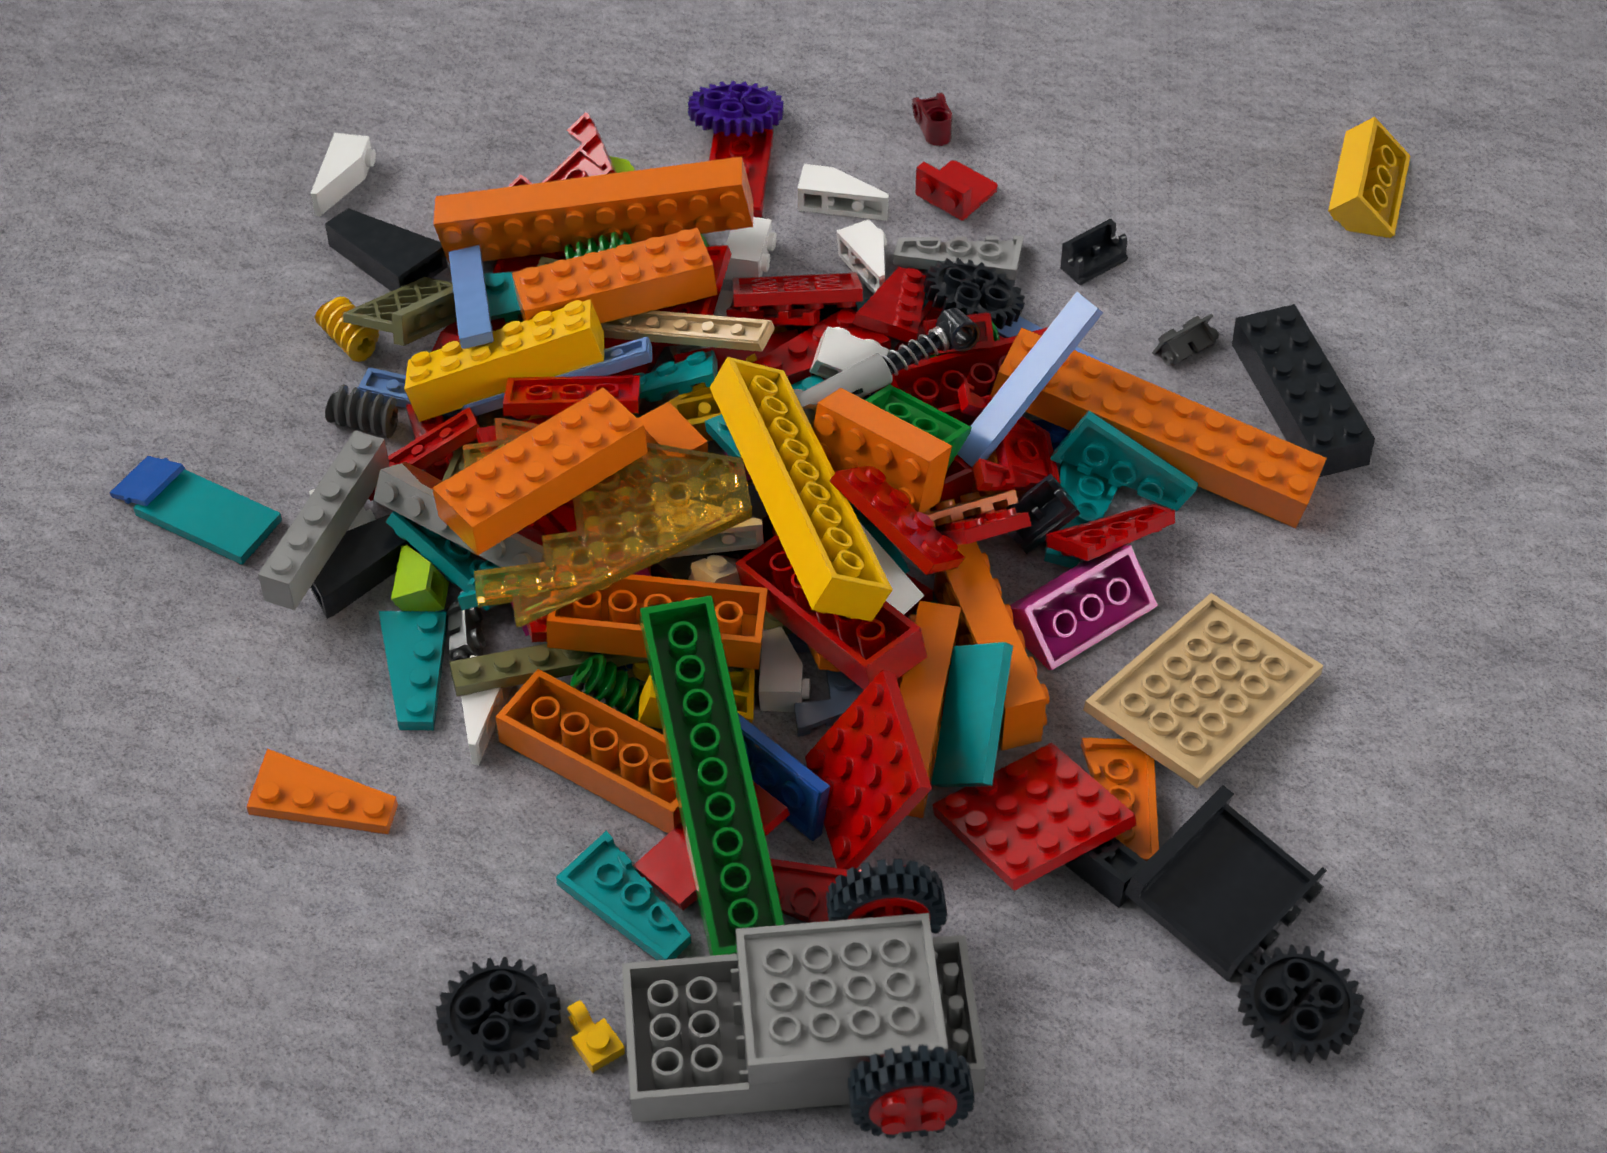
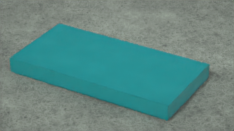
(211, 516)
(972, 715)

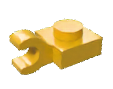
(594, 1042)

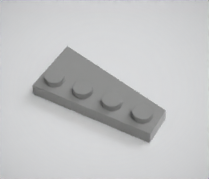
(926, 251)

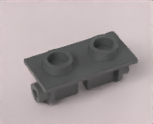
(1194, 332)
(470, 636)

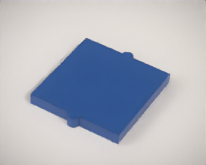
(147, 480)

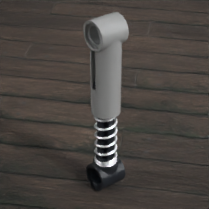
(952, 331)

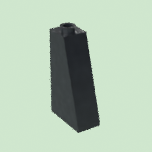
(385, 250)
(358, 565)

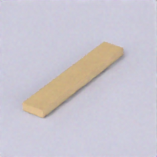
(693, 330)

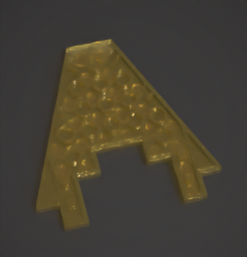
(622, 524)

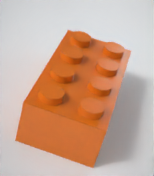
(866, 435)

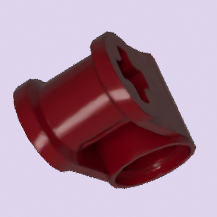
(934, 119)

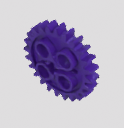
(735, 108)

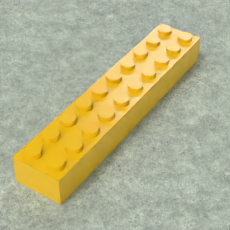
(794, 486)

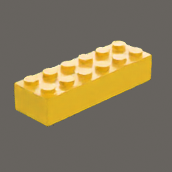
(532, 348)

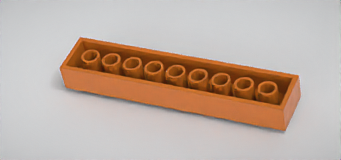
(563, 212)
(1193, 438)

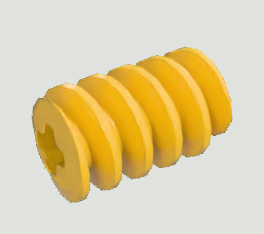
(353, 339)

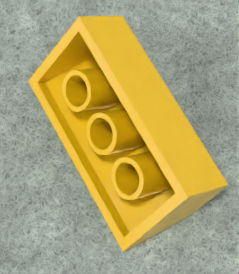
(1369, 180)

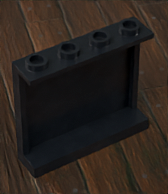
(1223, 887)

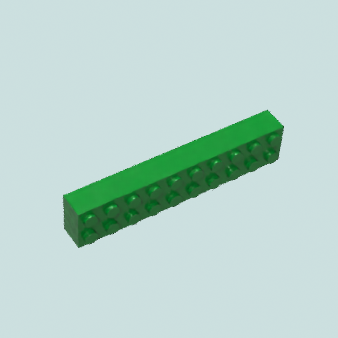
(710, 771)

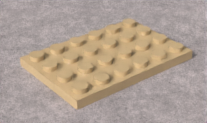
(1203, 689)

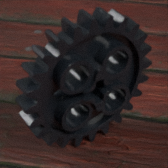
(974, 291)
(1271, 982)
(498, 1015)

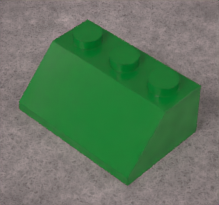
(923, 417)

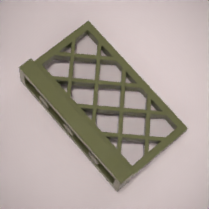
(408, 311)

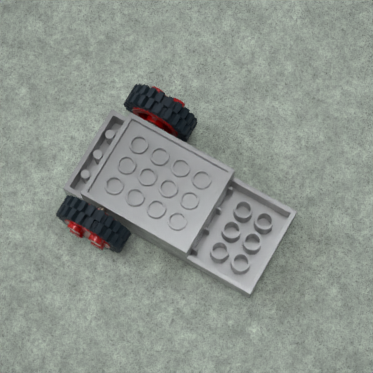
(817, 1015)

